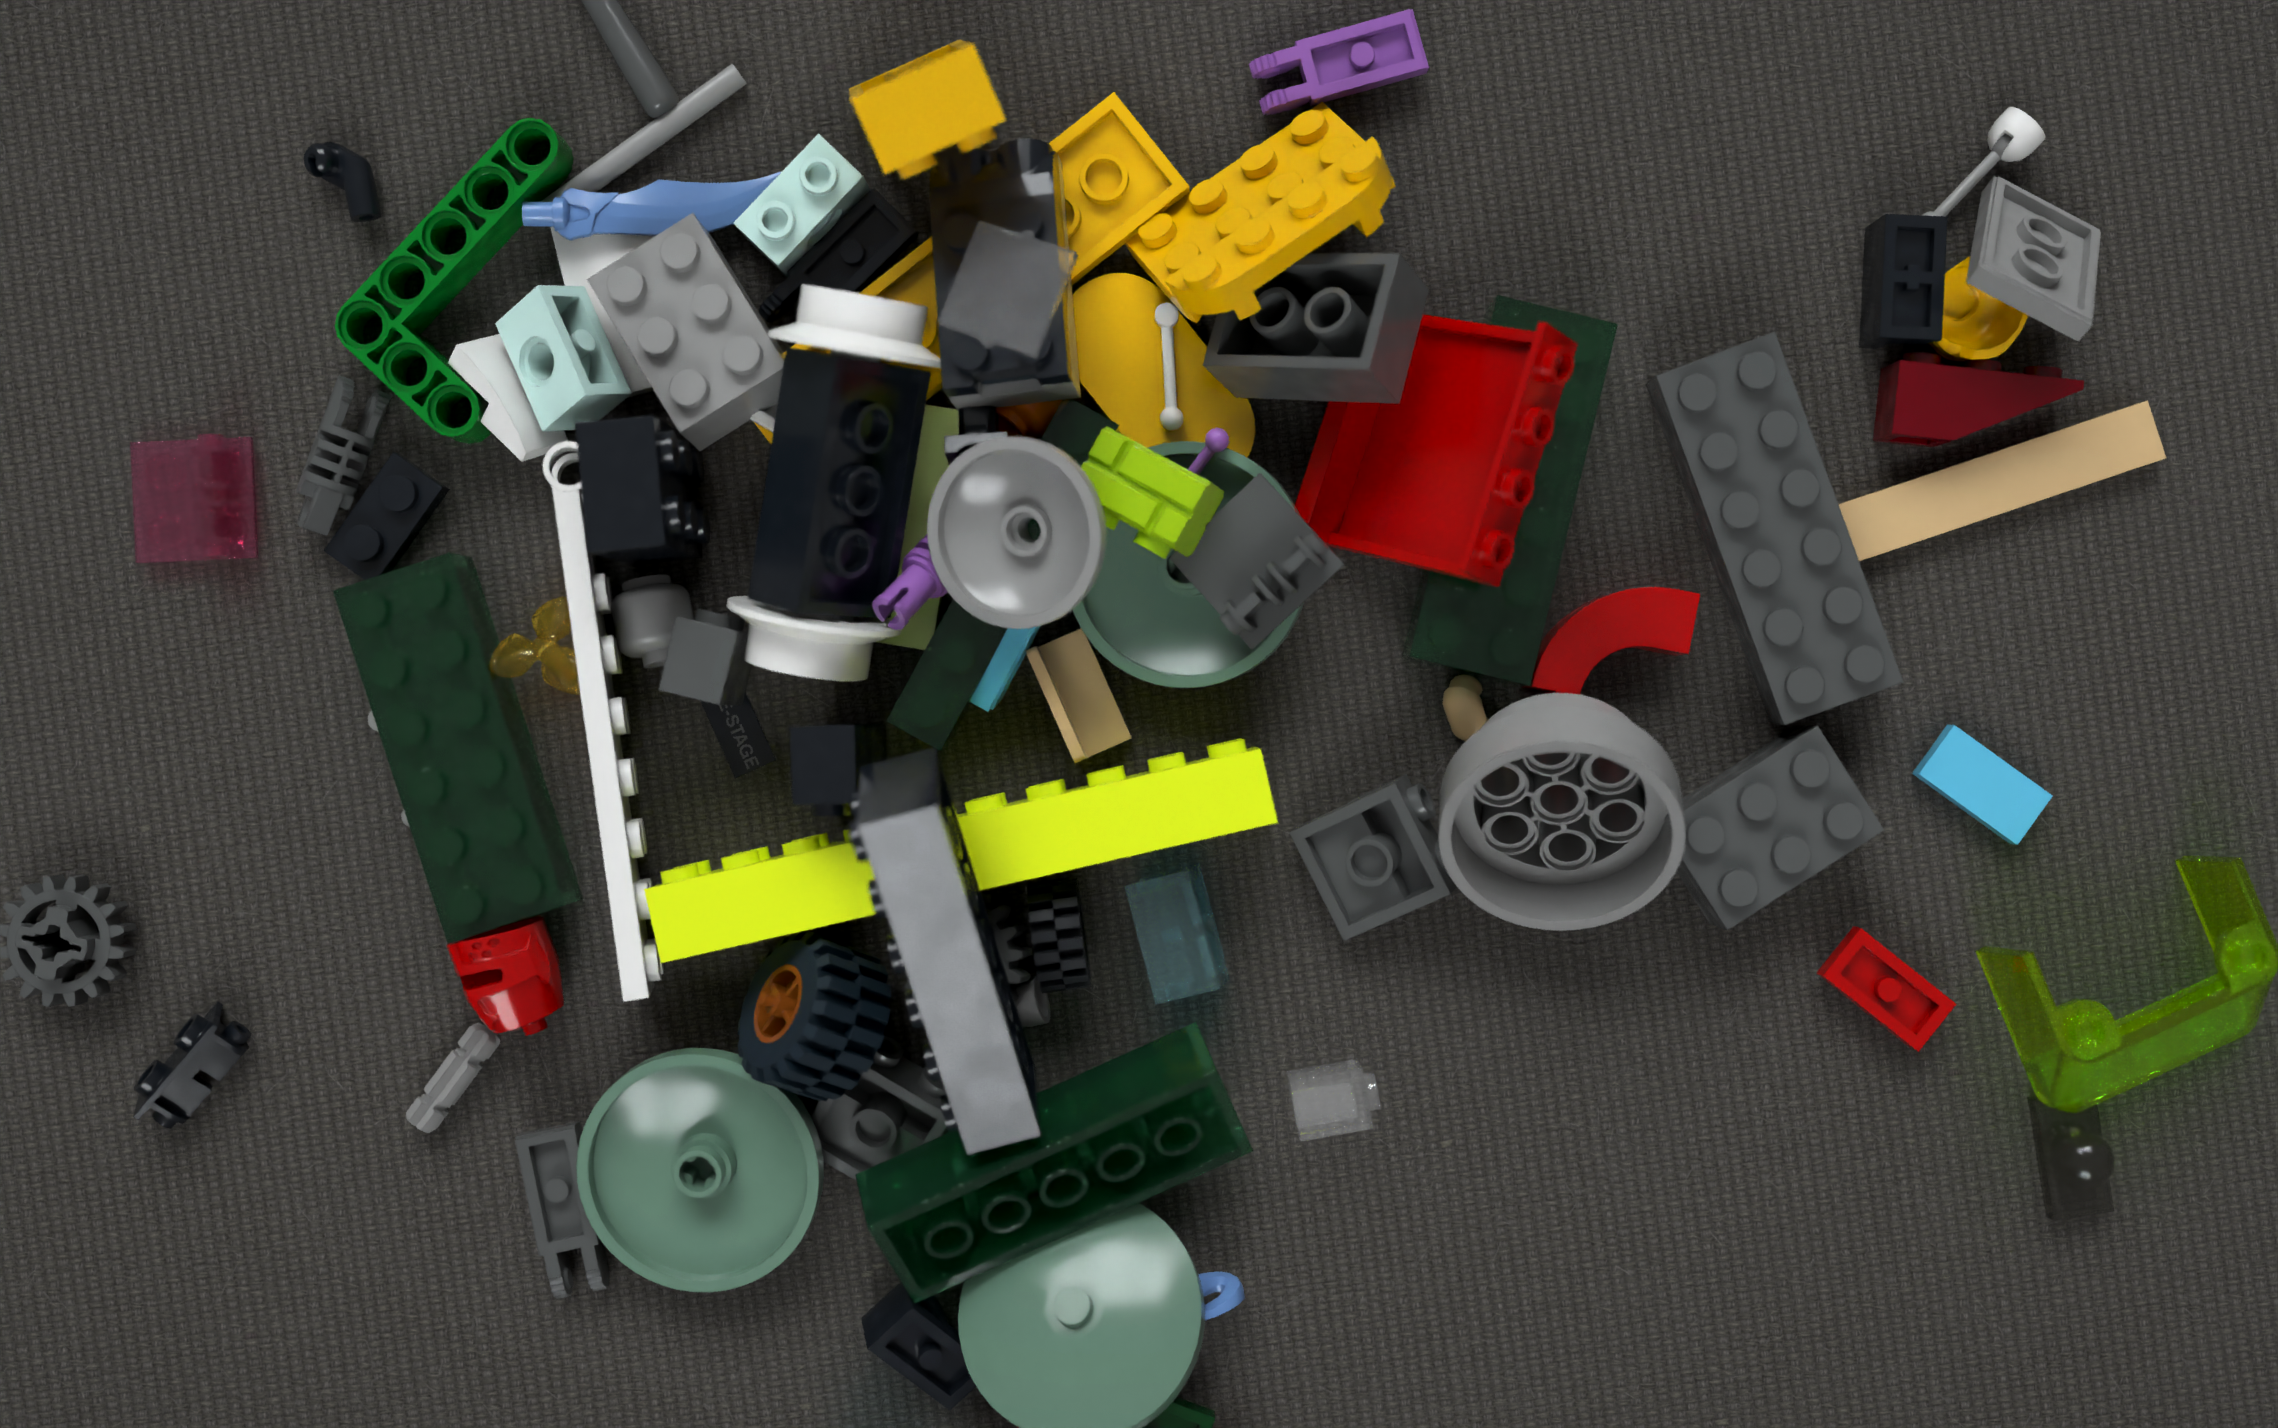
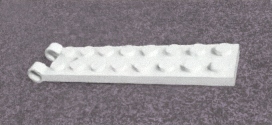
(605, 720)

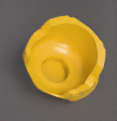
(1974, 321)

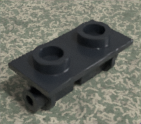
(173, 1085)

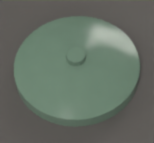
(1153, 617)
(699, 1171)
(1086, 1326)

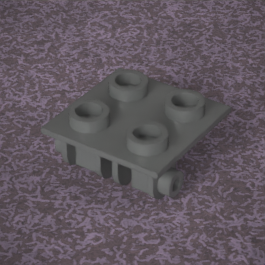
(1257, 562)

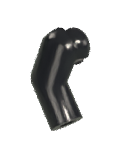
(348, 172)

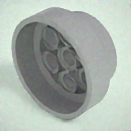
(1561, 814)

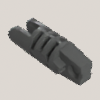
(338, 457)

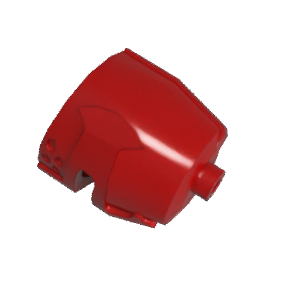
(510, 975)

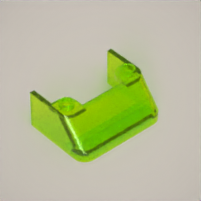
(2085, 1056)

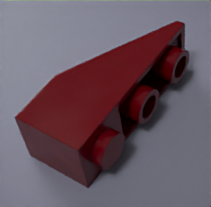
(1941, 403)

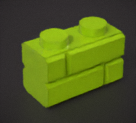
(1150, 494)

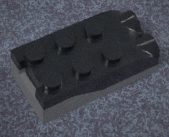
(1018, 191)

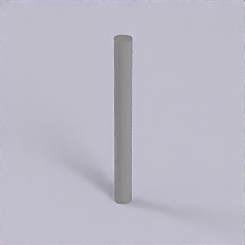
(655, 133)

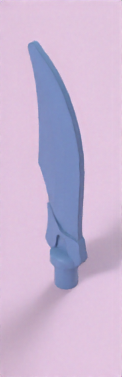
(645, 210)

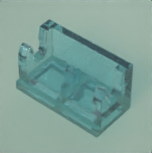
(1177, 934)

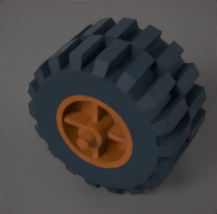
(814, 1016)

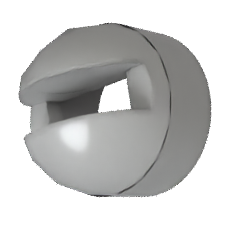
(1032, 1004)

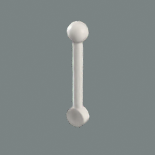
(1166, 318)

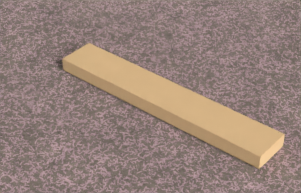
(2002, 480)

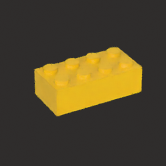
(928, 107)

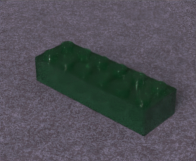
(1500, 628)
(457, 746)
(1101, 1148)

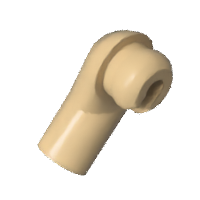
(1464, 706)

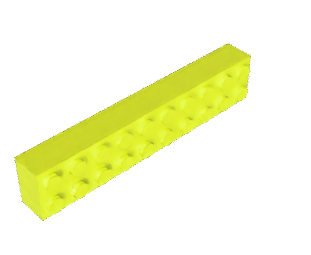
(1007, 843)

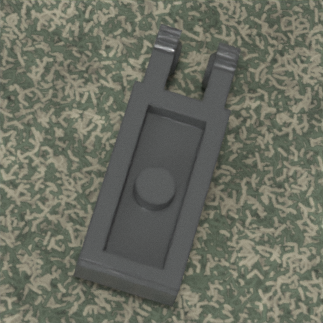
(555, 1206)

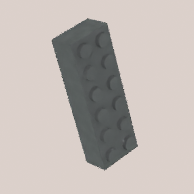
(1773, 530)

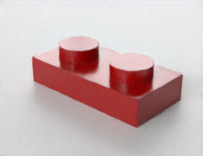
(1886, 988)

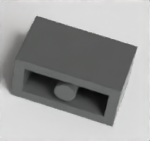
(707, 659)

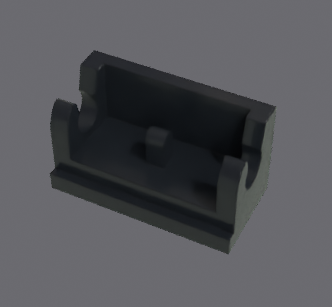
(1903, 281)

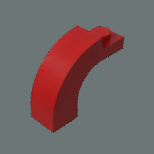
(1632, 618)

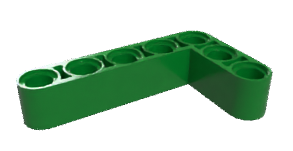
(448, 274)

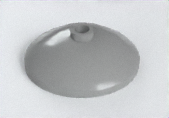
(983, 537)

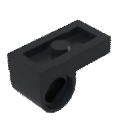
(919, 1345)

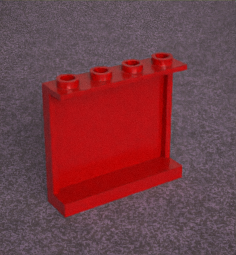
(1451, 463)

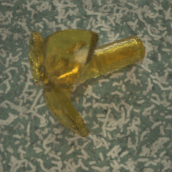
(517, 653)

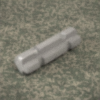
(452, 1078)

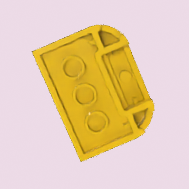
(1264, 215)

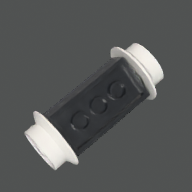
(836, 484)

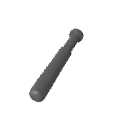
(633, 57)

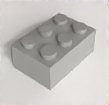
(692, 331)

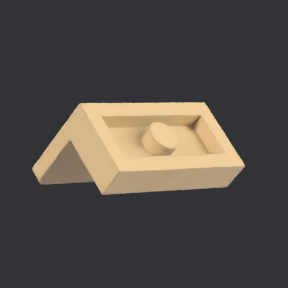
(1078, 695)

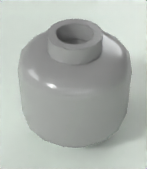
(646, 617)

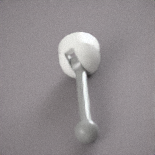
(2010, 140)

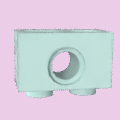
(802, 204)
(562, 357)

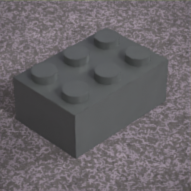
(1324, 332)
(1770, 825)

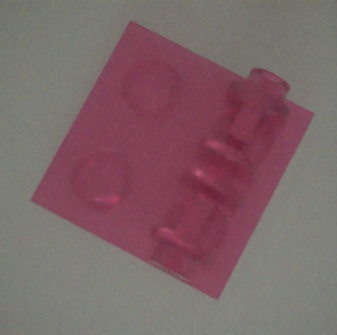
(194, 499)

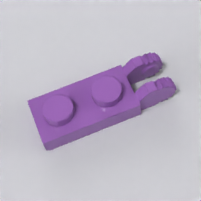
(1345, 62)

